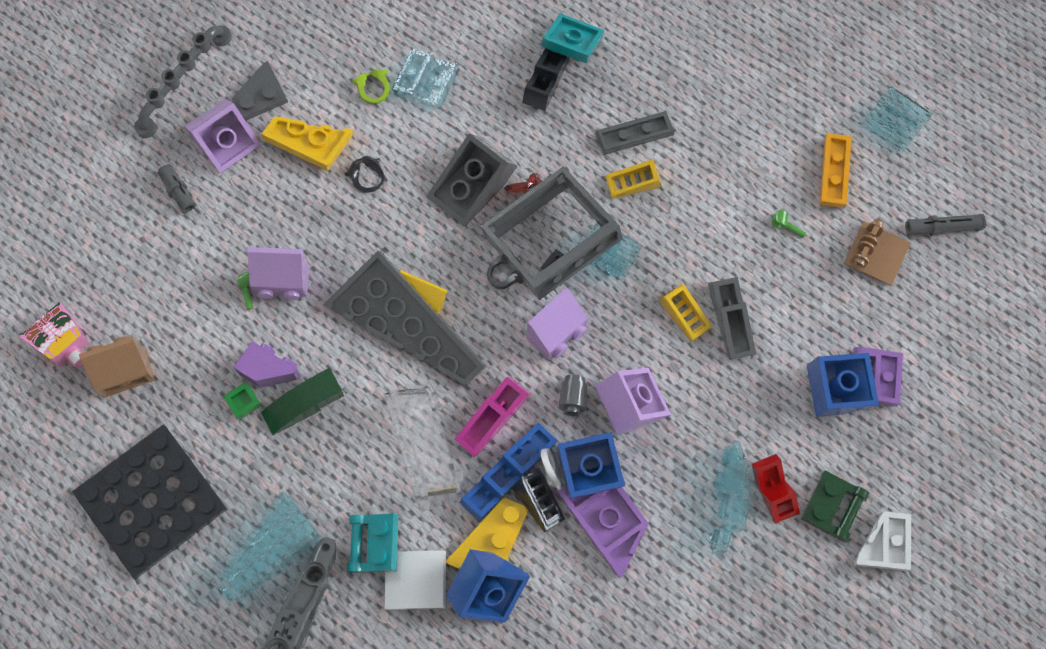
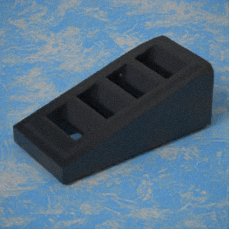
(542, 489)

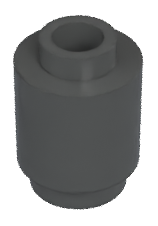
(573, 395)

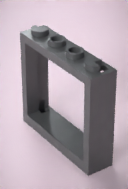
(572, 261)

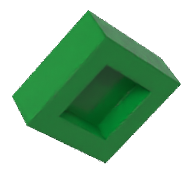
(242, 400)

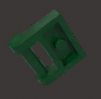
(826, 502)

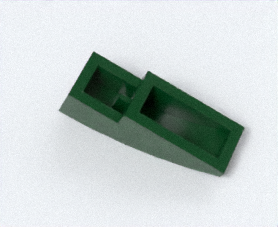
(302, 401)

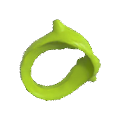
(381, 76)

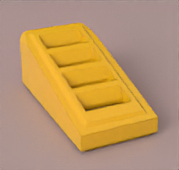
(630, 171)
(672, 310)

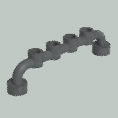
(219, 35)

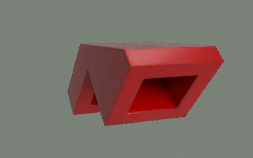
(775, 491)

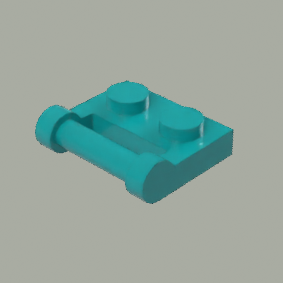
(381, 543)

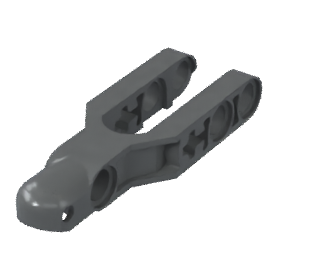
(303, 601)

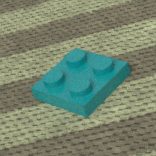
(572, 38)

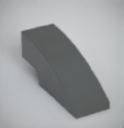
(732, 318)

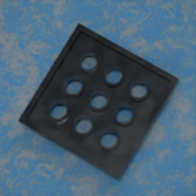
(161, 541)

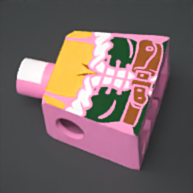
(57, 336)

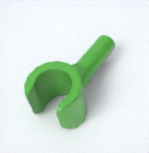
(780, 221)
(244, 283)

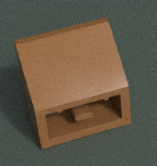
(117, 366)

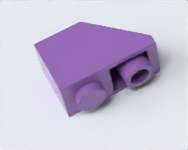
(264, 368)

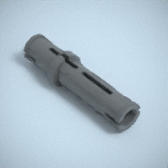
(935, 225)

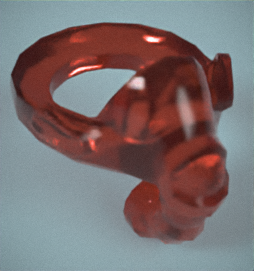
(533, 180)

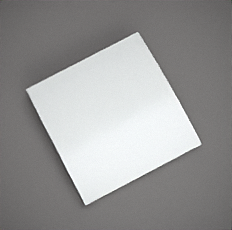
(417, 582)

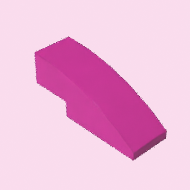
(492, 416)

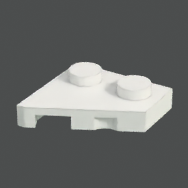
(888, 543)

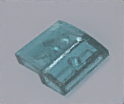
(425, 79)
(896, 119)

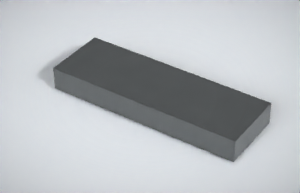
(634, 133)

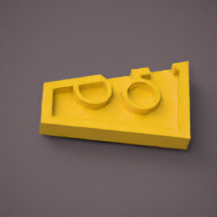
(309, 142)
(494, 534)

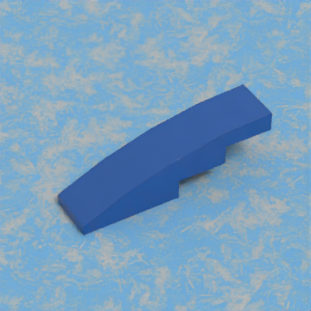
(507, 472)

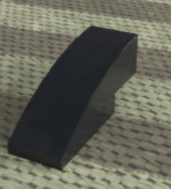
(544, 79)

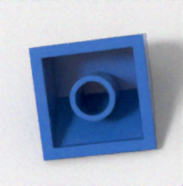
(842, 384)
(590, 465)
(486, 587)

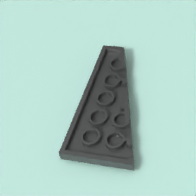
(396, 312)

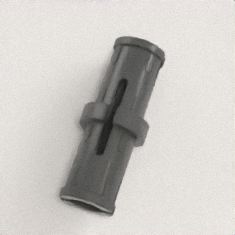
(176, 188)

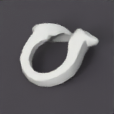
(551, 468)

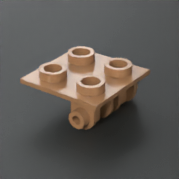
(877, 252)

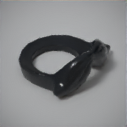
(370, 162)
(512, 279)

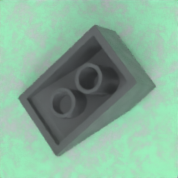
(471, 179)

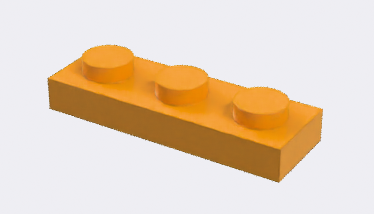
(835, 170)

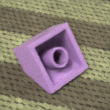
(222, 135)
(278, 272)
(557, 325)
(632, 400)

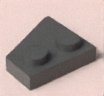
(259, 93)

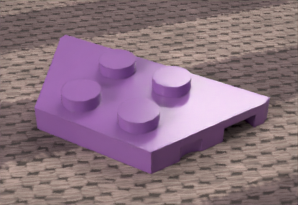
(610, 523)

